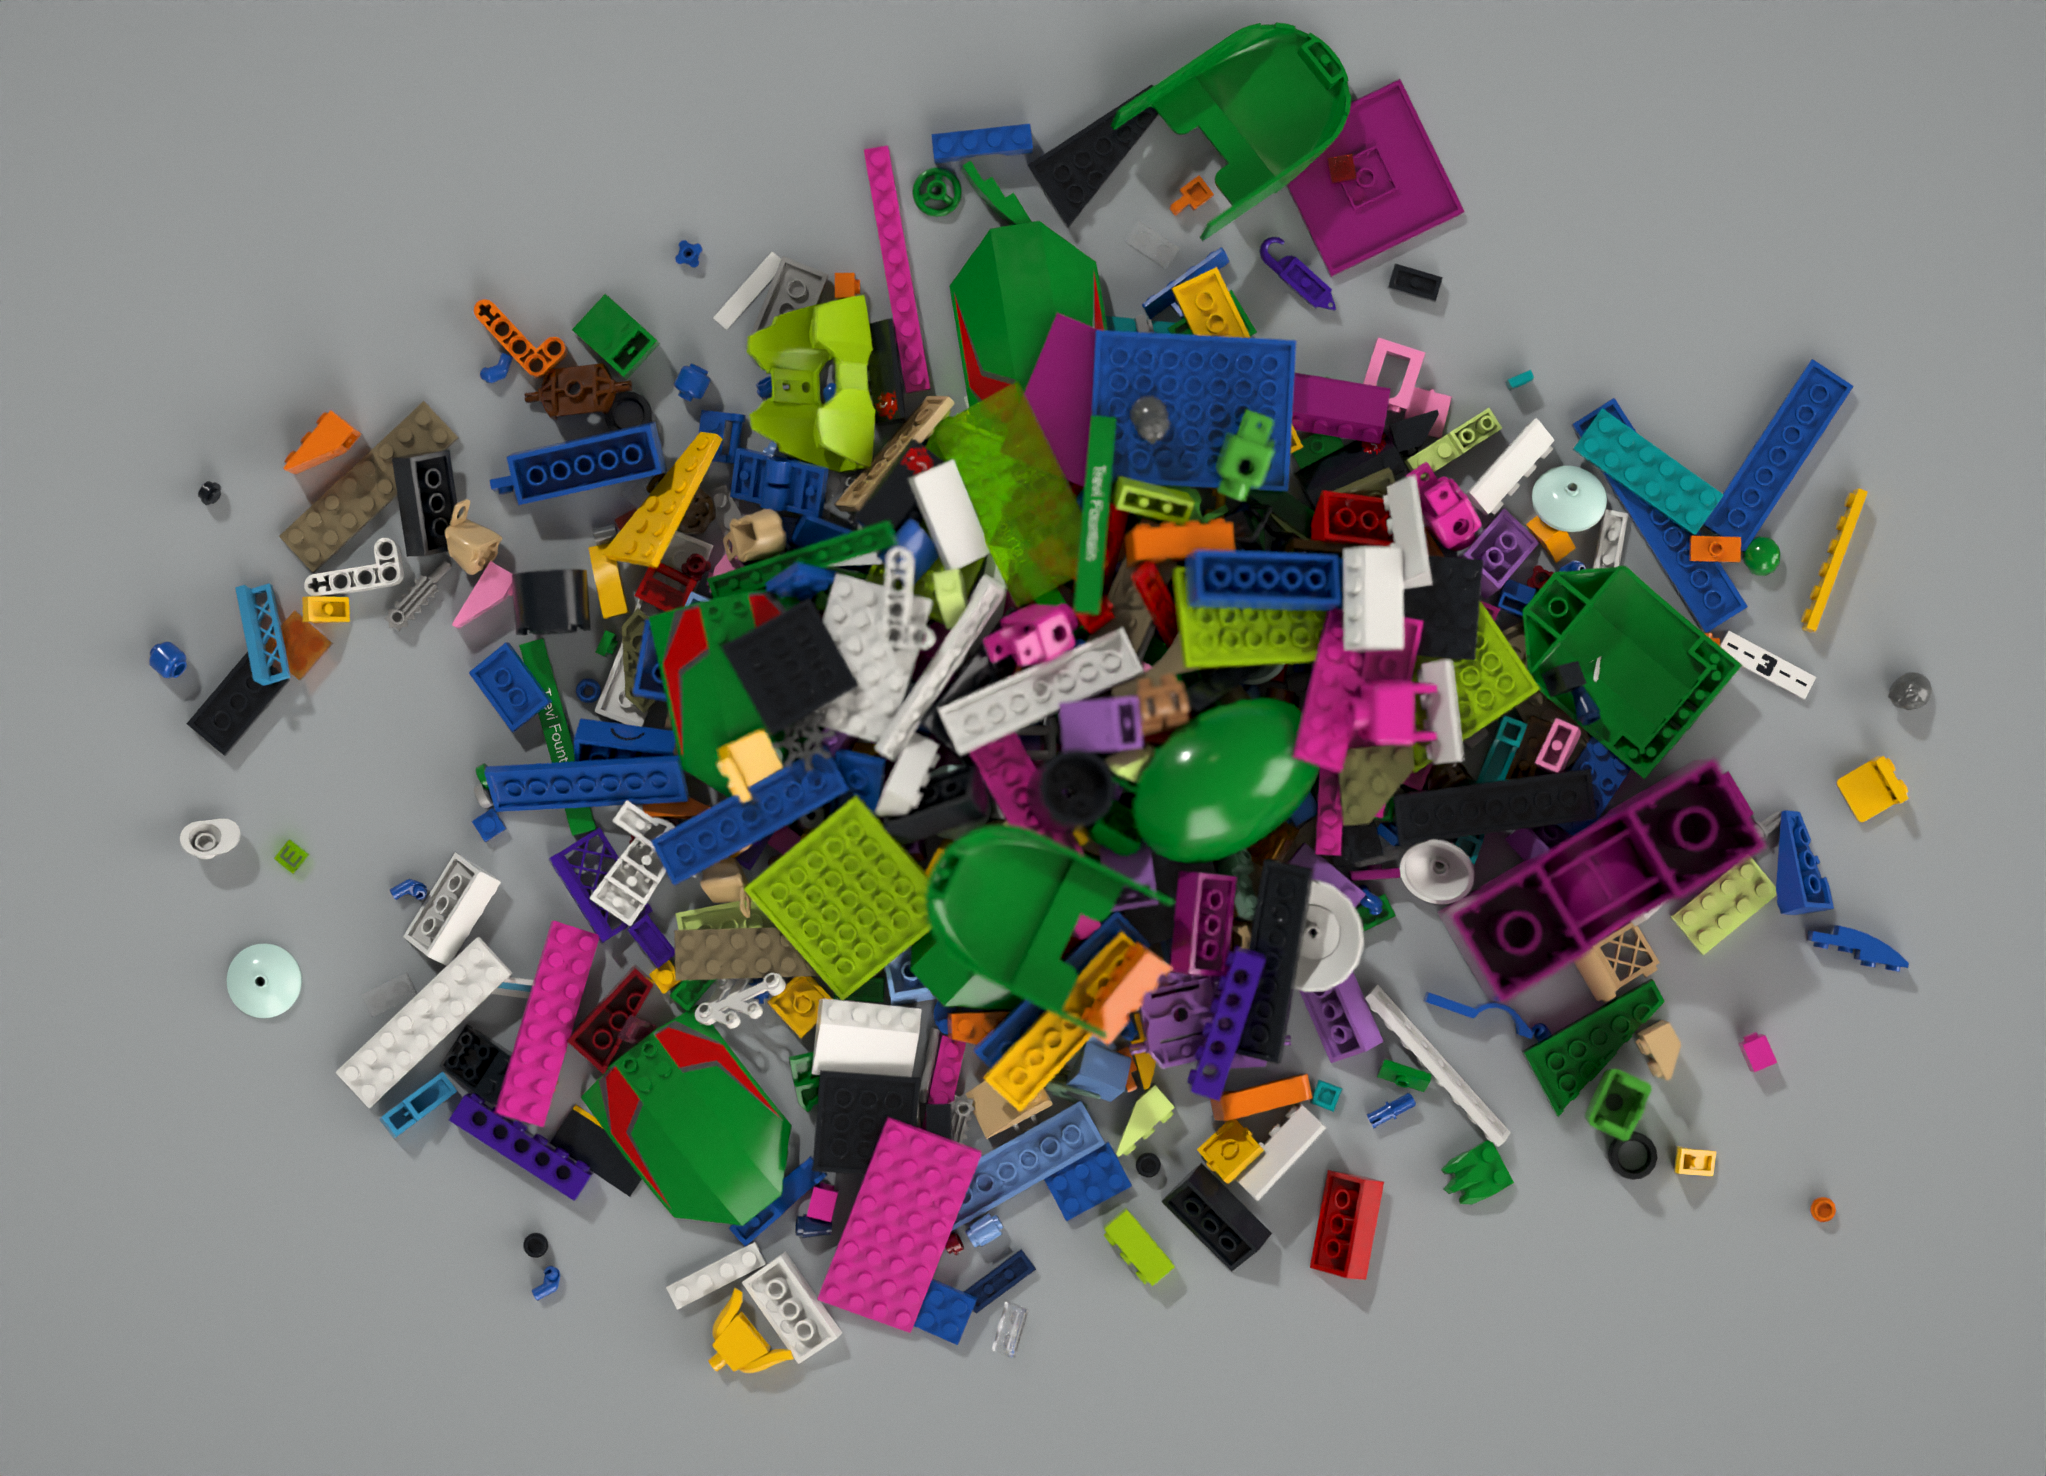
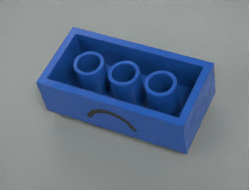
(619, 741)

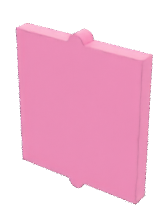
(1425, 401)

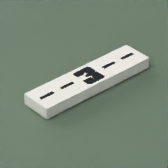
(1768, 665)

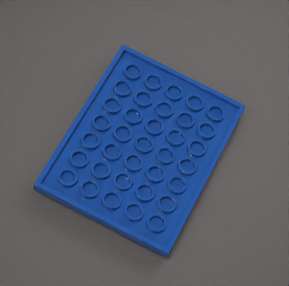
(1205, 391)

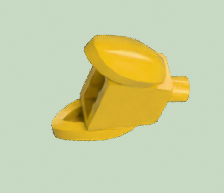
(740, 1342)

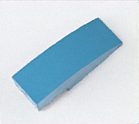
(418, 1105)

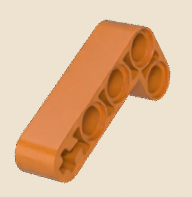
(515, 336)
(1261, 1097)

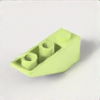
(1146, 1113)

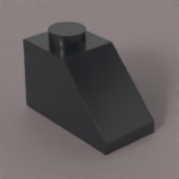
(1412, 432)

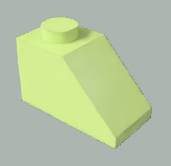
(951, 596)
(1130, 762)

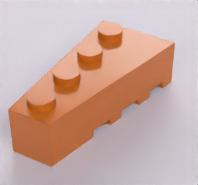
(1177, 541)
(1125, 991)
(973, 1026)

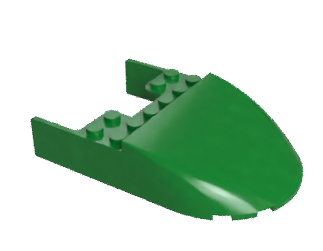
(1264, 103)
(1009, 904)

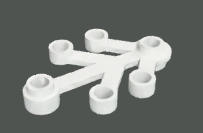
(710, 1011)

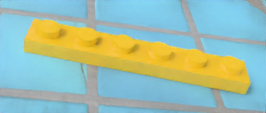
(1837, 549)

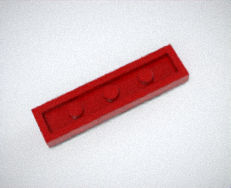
(1157, 601)

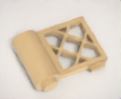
(1598, 971)

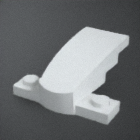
(637, 870)

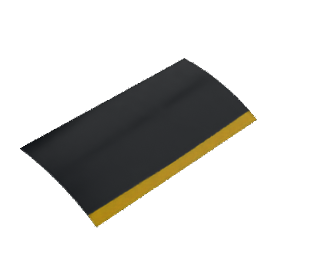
(588, 1142)

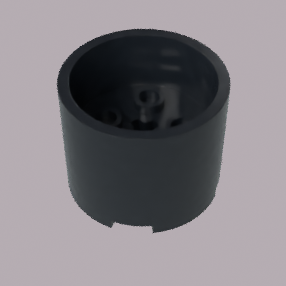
(551, 602)
(1086, 780)

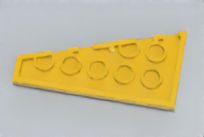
(657, 519)

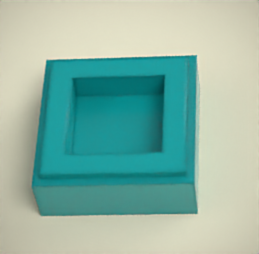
(1519, 380)
(1326, 1095)

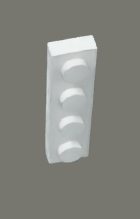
(716, 1275)

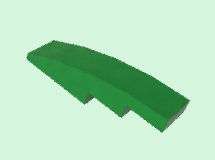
(1006, 207)

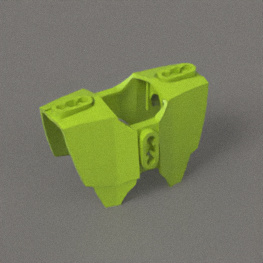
(794, 354)

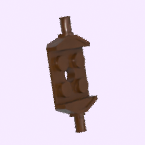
(595, 394)

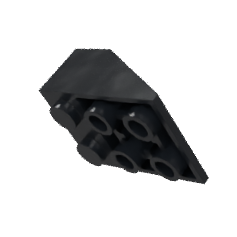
(478, 1063)

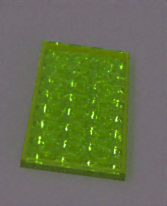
(1015, 491)

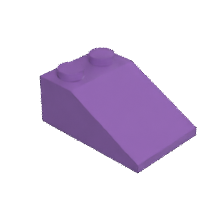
(1503, 548)
(1327, 873)

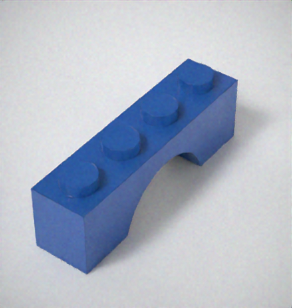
(978, 142)

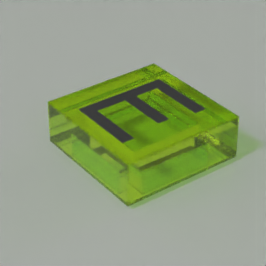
(291, 856)

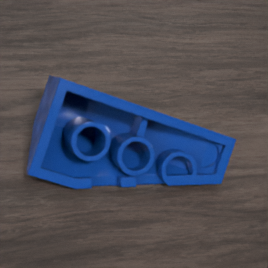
(1798, 880)

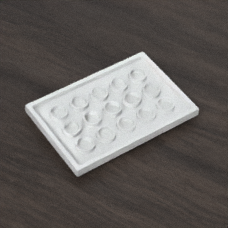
(881, 670)

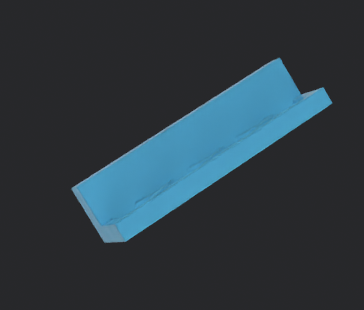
(254, 634)

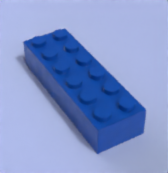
(586, 463)
(1262, 580)

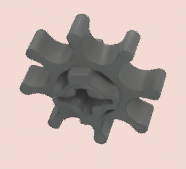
(805, 751)

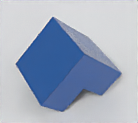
(1514, 598)

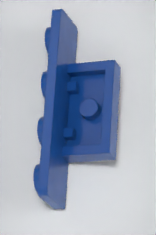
(1165, 298)

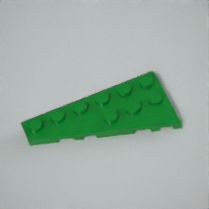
(1583, 1048)

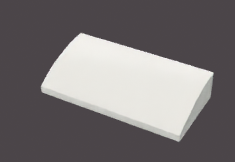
(949, 515)
(792, 1307)

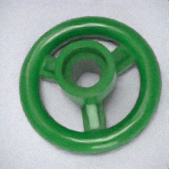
(937, 183)

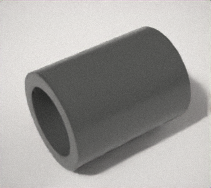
(605, 534)

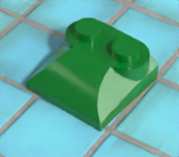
(1116, 830)

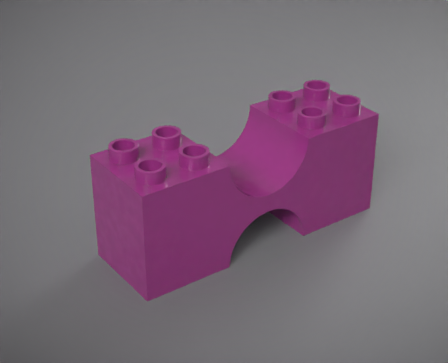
(1601, 879)

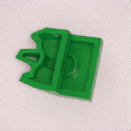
(804, 1082)
(1477, 1173)

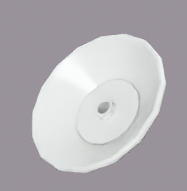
(1337, 948)

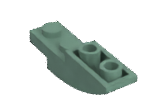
(1240, 866)

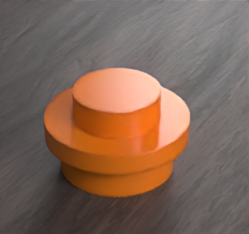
(1823, 1209)

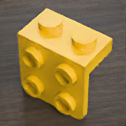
(748, 762)
(1872, 788)

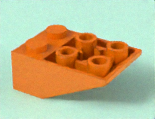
(327, 441)

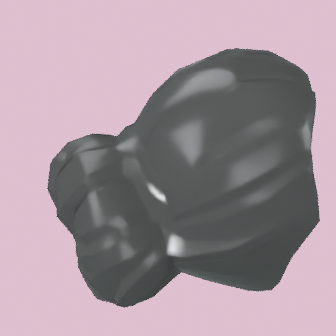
(1150, 418)
(1910, 691)

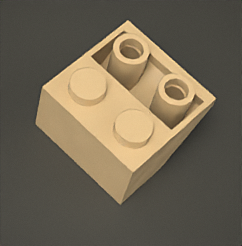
(1661, 1047)

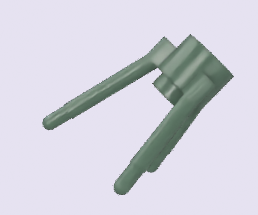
(1058, 1086)

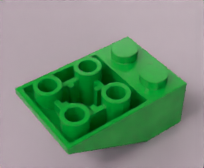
(616, 336)

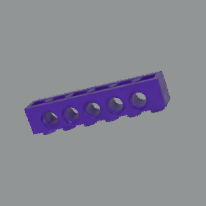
(1212, 1084)
(465, 1119)

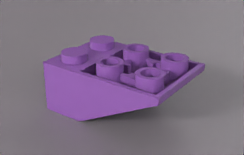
(1101, 724)
(1137, 867)

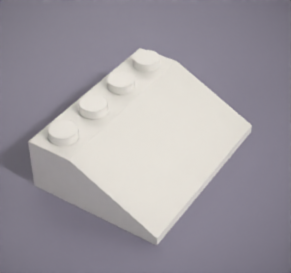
(865, 1038)

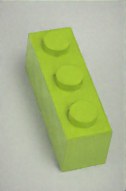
(1152, 500)
(1138, 1247)

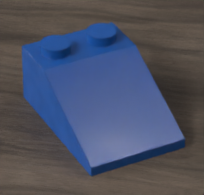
(648, 675)

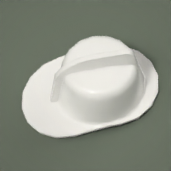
(210, 837)

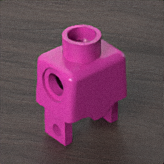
(1454, 516)
(1047, 641)
(1387, 712)

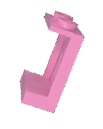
(1415, 358)

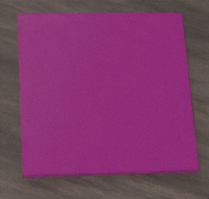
(1396, 190)
(1063, 393)

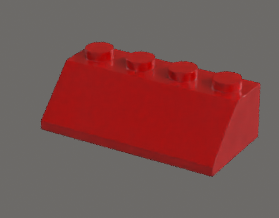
(1351, 520)
(1346, 1225)

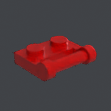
(661, 594)

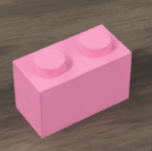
(1558, 747)

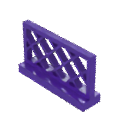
(578, 890)

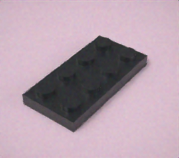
(234, 706)

